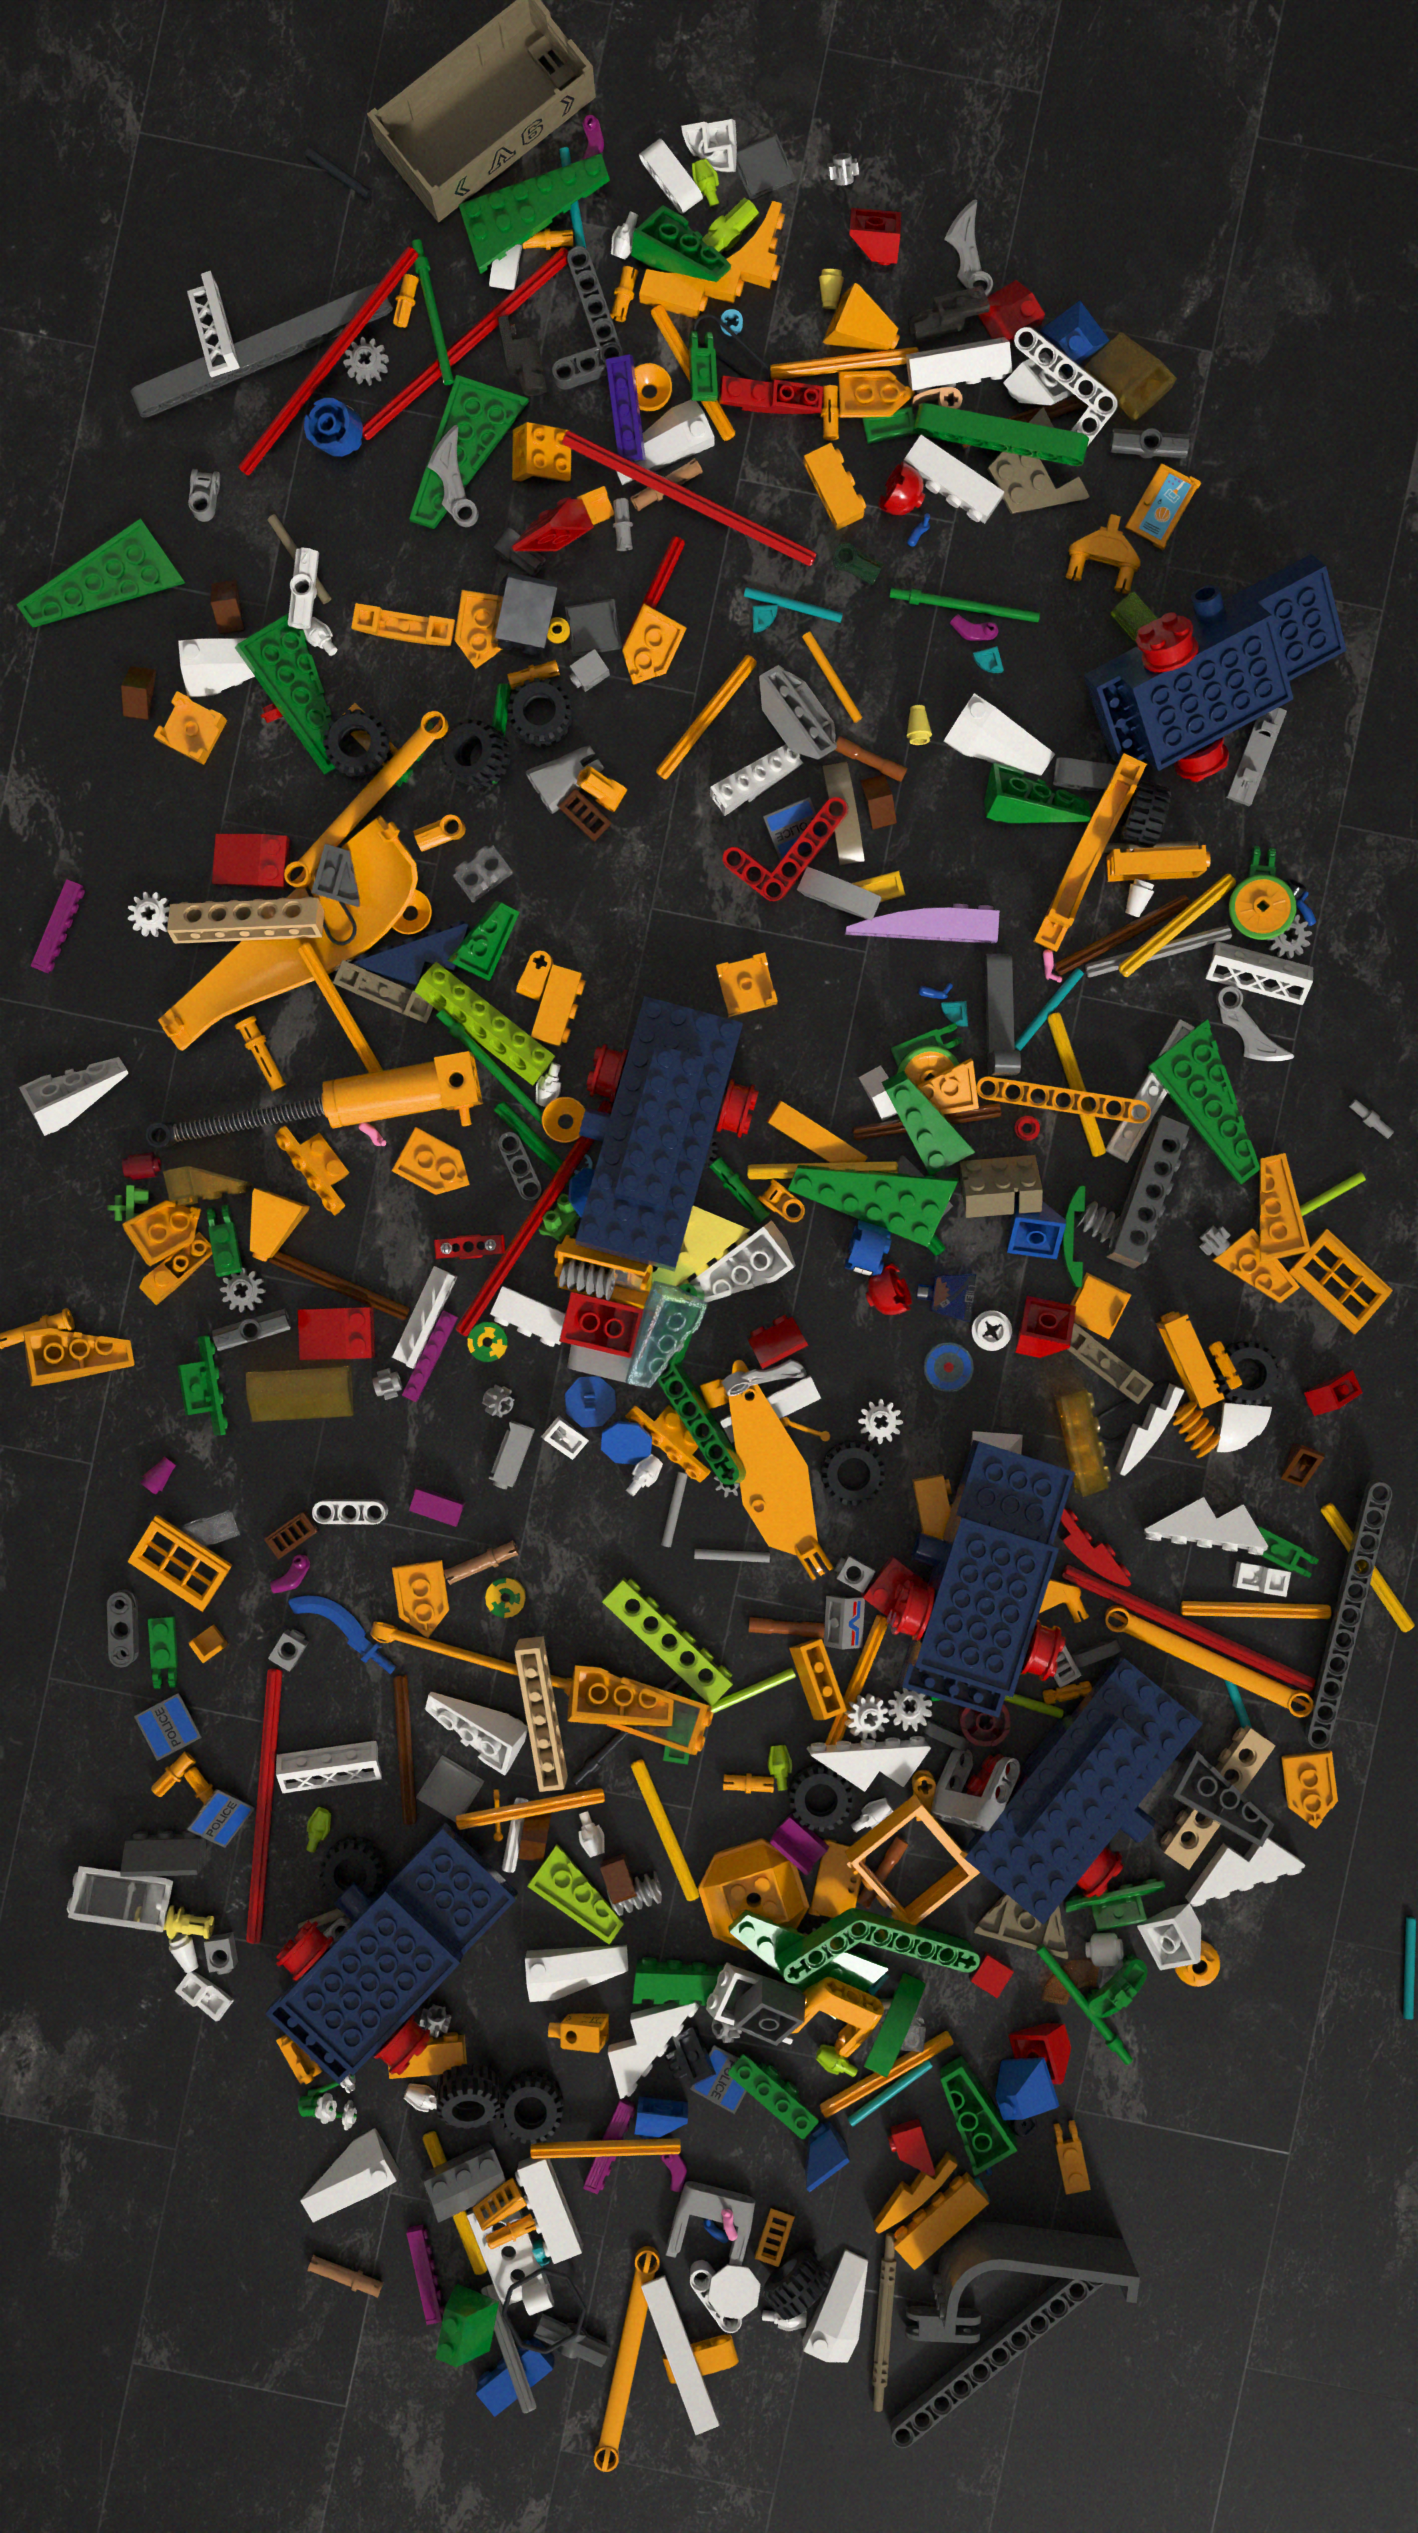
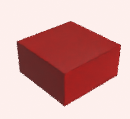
(991, 1974)

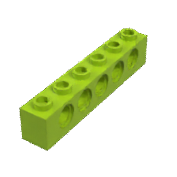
(484, 1023)
(709, 1689)

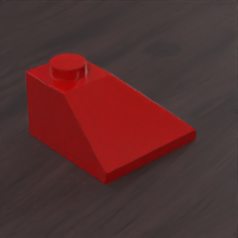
(876, 233)
(1010, 311)
(1045, 1327)
(1045, 2041)

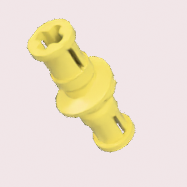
(187, 1924)

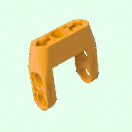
(847, 2004)

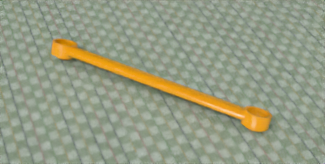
(367, 798)
(390, 1633)
(1209, 1661)
(626, 2361)

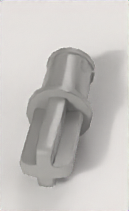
(622, 524)

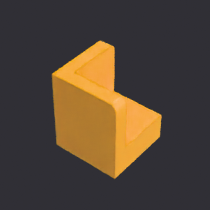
(597, 505)
(208, 1643)

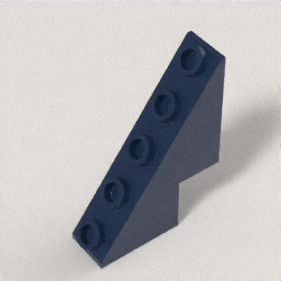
(410, 960)

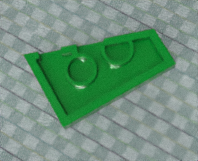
(486, 941)

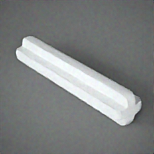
(513, 1841)

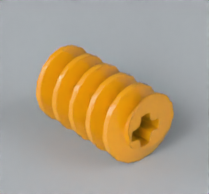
(1196, 1428)

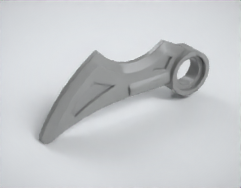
(962, 237)
(445, 464)
(1256, 1043)
(741, 1381)

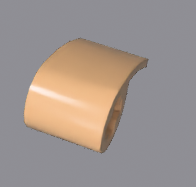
(942, 395)

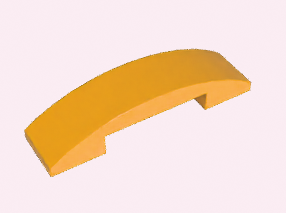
(403, 626)

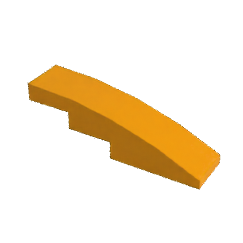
(813, 1136)
(909, 2198)

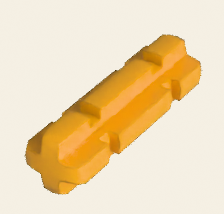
(1225, 1365)
(1066, 1692)

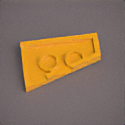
(953, 1089)
(1269, 1277)

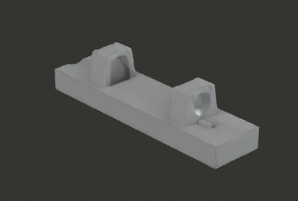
(1255, 757)

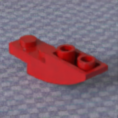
(771, 397)
(1095, 1556)

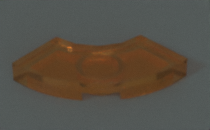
(1082, 1974)

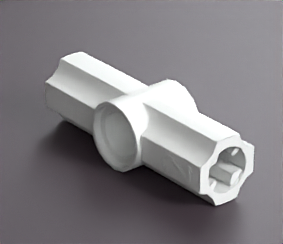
(304, 573)

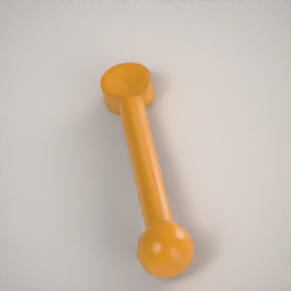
(825, 1436)
(498, 1836)

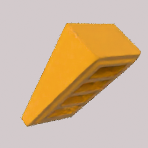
(508, 2209)
(768, 2258)

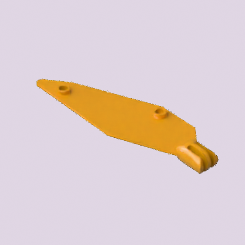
(776, 1478)

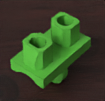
(133, 1196)
(561, 1220)

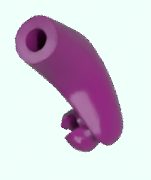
(594, 136)
(972, 631)
(293, 1577)
(678, 2170)

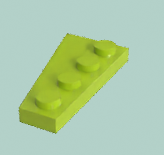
(571, 1892)

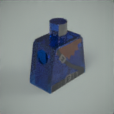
(950, 1295)

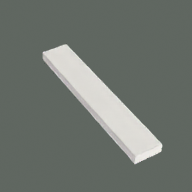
(1151, 1091)
(680, 2355)

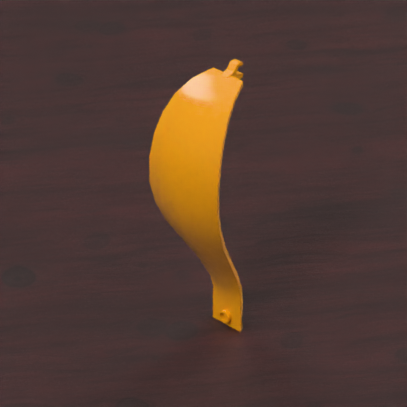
(269, 967)

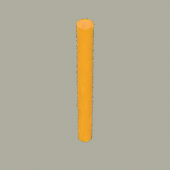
(832, 677)

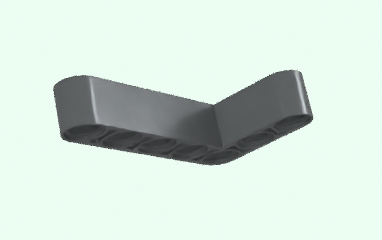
(595, 322)
(1001, 1053)

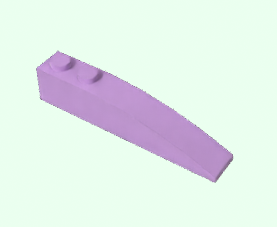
(934, 924)

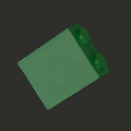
(466, 2326)

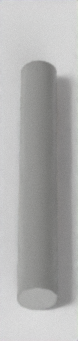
(674, 1509)
(732, 1555)

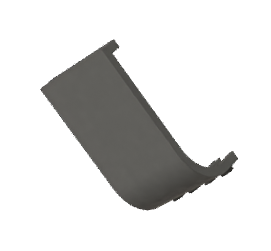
(1028, 2250)

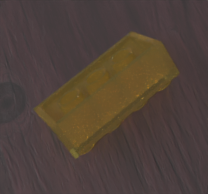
(300, 1393)
(1082, 1442)

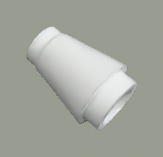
(1138, 897)
(184, 1952)

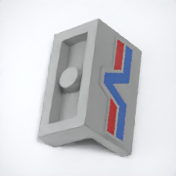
(844, 1622)

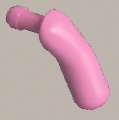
(1048, 966)
(373, 1133)
(728, 2224)

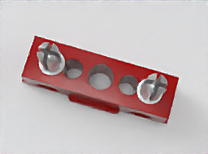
(493, 1245)

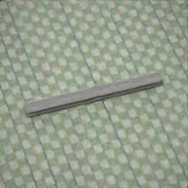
(1172, 947)

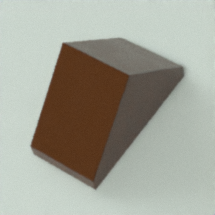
(227, 606)
(138, 692)
(878, 801)
(1301, 1464)
(535, 1837)
(618, 1878)

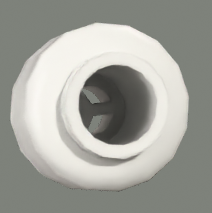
(1104, 1949)

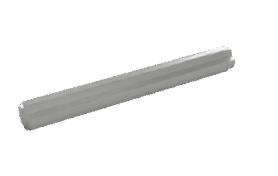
(511, 2356)

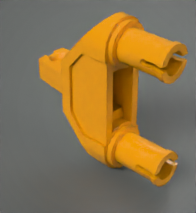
(1107, 547)
(1062, 1592)

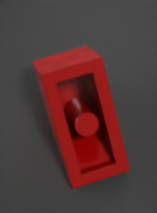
(1333, 1393)
(912, 2146)

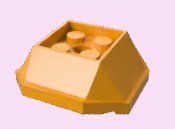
(748, 1870)

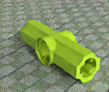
(727, 229)

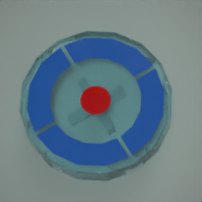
(948, 1367)

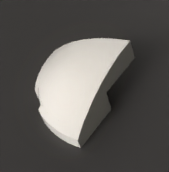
(713, 142)
(1240, 1425)

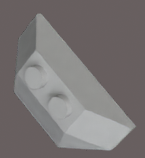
(796, 713)

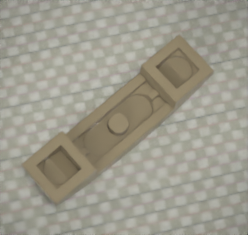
(848, 833)
(382, 991)
(1108, 1365)

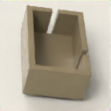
(991, 1184)

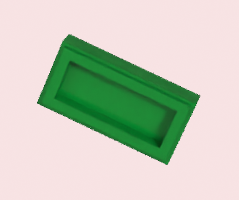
(887, 428)

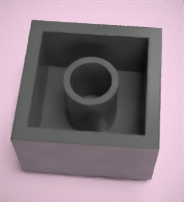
(769, 2011)

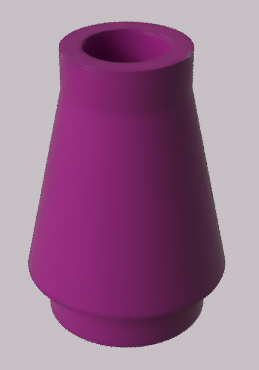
(158, 1475)

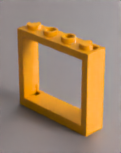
(936, 1893)

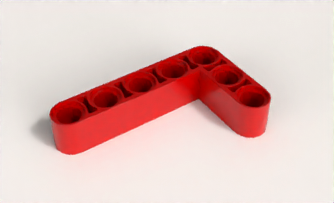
(793, 855)

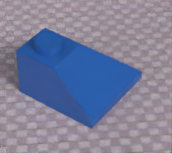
(1075, 334)
(1036, 1232)
(1024, 2088)
(659, 2116)
(825, 2155)

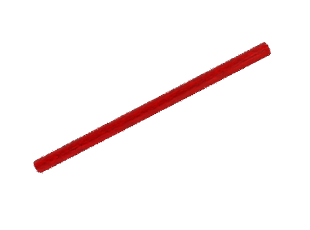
(466, 343)
(328, 360)
(688, 498)
(527, 1230)
(1188, 1628)
(264, 1806)

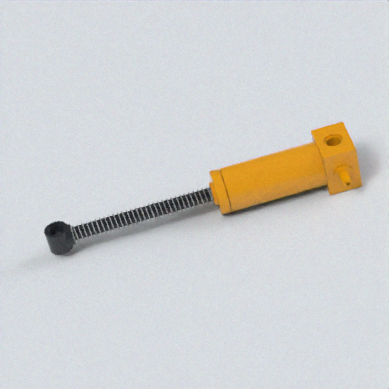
(356, 1100)

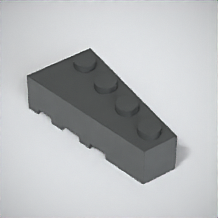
(1210, 1794)

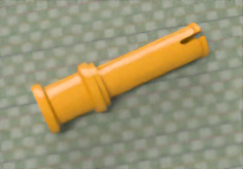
(256, 1043)
(58, 1321)

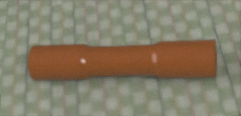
(885, 766)
(770, 1626)
(891, 1858)

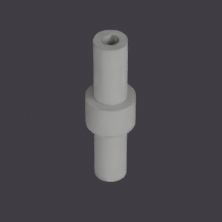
(1371, 1118)

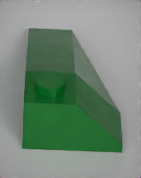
(672, 246)
(1021, 800)

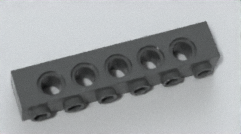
(1122, 1247)

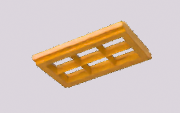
(1317, 1289)
(190, 1545)

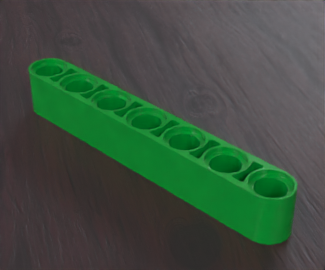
(1001, 434)

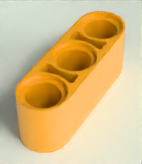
(711, 2355)

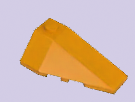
(67, 1355)
(607, 1699)

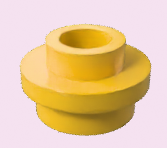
(563, 635)

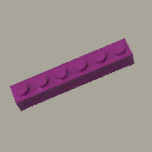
(57, 926)
(430, 1356)
(617, 2126)
(425, 2276)

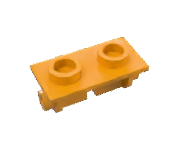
(299, 2061)

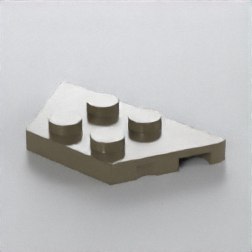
(1015, 1925)

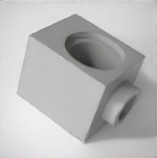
(588, 671)
(859, 1583)
(281, 1657)
(221, 1942)

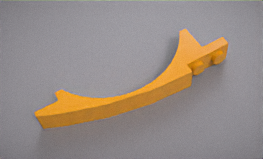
(1089, 851)

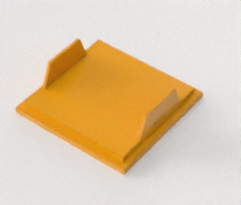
(1099, 1305)

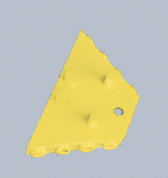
(704, 1239)

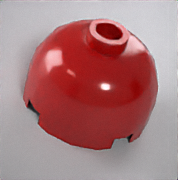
(902, 490)
(889, 1292)

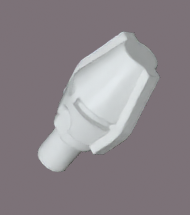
(623, 237)
(320, 636)
(548, 1086)
(645, 1473)
(873, 1814)
(591, 1836)
(420, 2097)
(788, 2325)

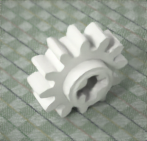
(142, 909)
(881, 1431)
(859, 1713)
(910, 1718)

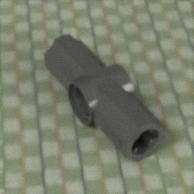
(1166, 444)
(236, 1333)
(582, 2346)

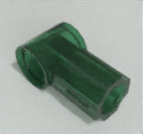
(860, 564)

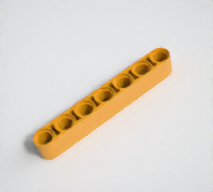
(1050, 1099)

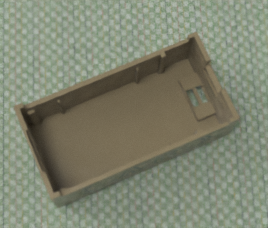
(483, 106)

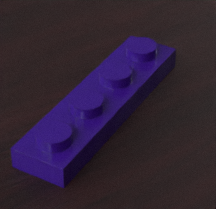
(625, 408)

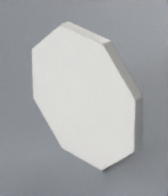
(734, 2291)

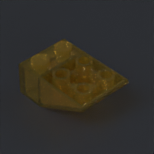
(1131, 374)
(190, 1182)

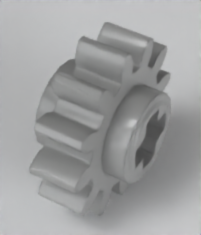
(363, 370)
(1298, 935)
(252, 1293)

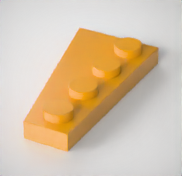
(1280, 1215)

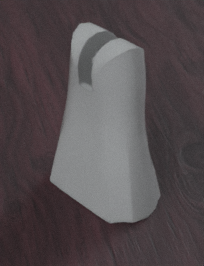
(559, 777)

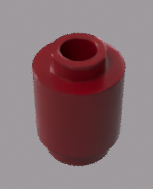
(141, 1166)

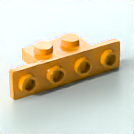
(317, 1164)
(673, 1438)

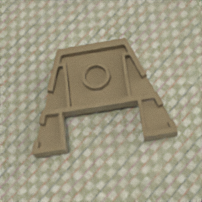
(1027, 481)

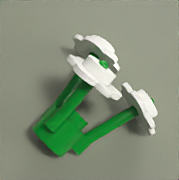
(325, 2106)

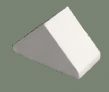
(872, 1084)
(565, 1437)

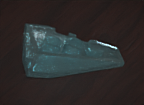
(664, 1326)

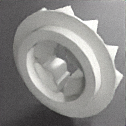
(1003, 1332)

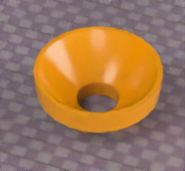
(659, 378)
(423, 918)
(554, 1111)
(1212, 1960)

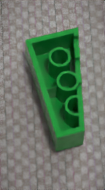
(930, 1131)
(674, 1981)
(980, 2123)

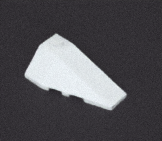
(675, 437)
(211, 666)
(992, 736)
(63, 1098)
(752, 1263)
(490, 1732)
(567, 1970)
(355, 2175)
(838, 2316)

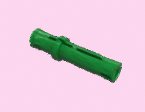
(739, 1189)

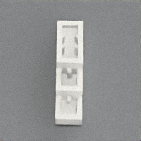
(1143, 1437)

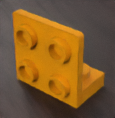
(540, 453)

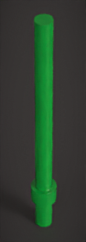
(422, 268)
(915, 596)
(457, 1031)
(1113, 2041)

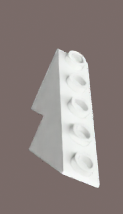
(754, 779)
(1200, 1525)
(864, 1760)
(1233, 1871)
(651, 2031)

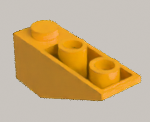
(176, 1269)

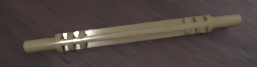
(884, 2322)

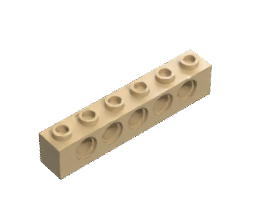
(257, 926)
(541, 1713)
(1202, 1831)

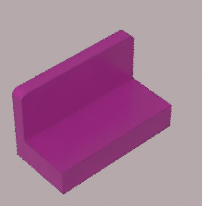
(436, 1506)
(798, 1844)

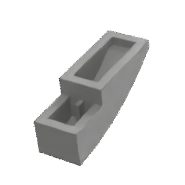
(839, 893)

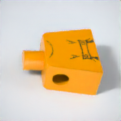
(581, 2032)

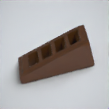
(590, 808)
(309, 1524)

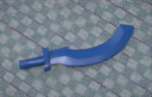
(346, 1622)

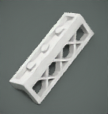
(218, 327)
(1262, 968)
(424, 1317)
(784, 1401)
(327, 1763)

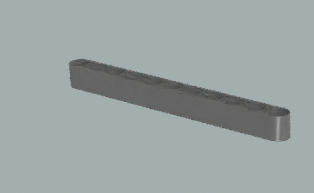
(254, 353)
(1344, 1601)
(993, 2362)

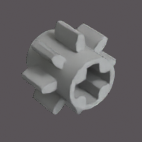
(843, 169)
(1215, 1240)
(387, 1383)
(498, 1401)
(727, 1488)
(435, 2020)
(725, 2031)

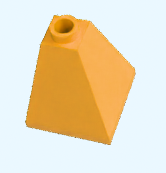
(861, 323)
(272, 1222)

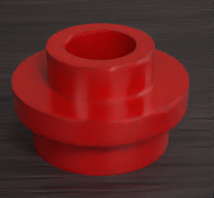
(271, 713)
(1035, 1128)

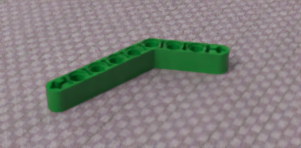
(702, 1413)
(798, 1963)

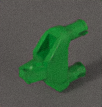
(1119, 1988)

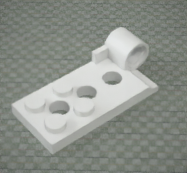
(534, 2293)

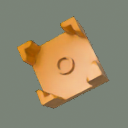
(191, 728)
(746, 985)

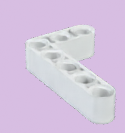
(1072, 383)

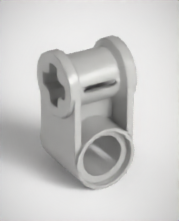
(203, 488)

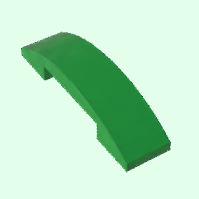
(1075, 1204)
(895, 2025)

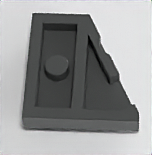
(336, 876)

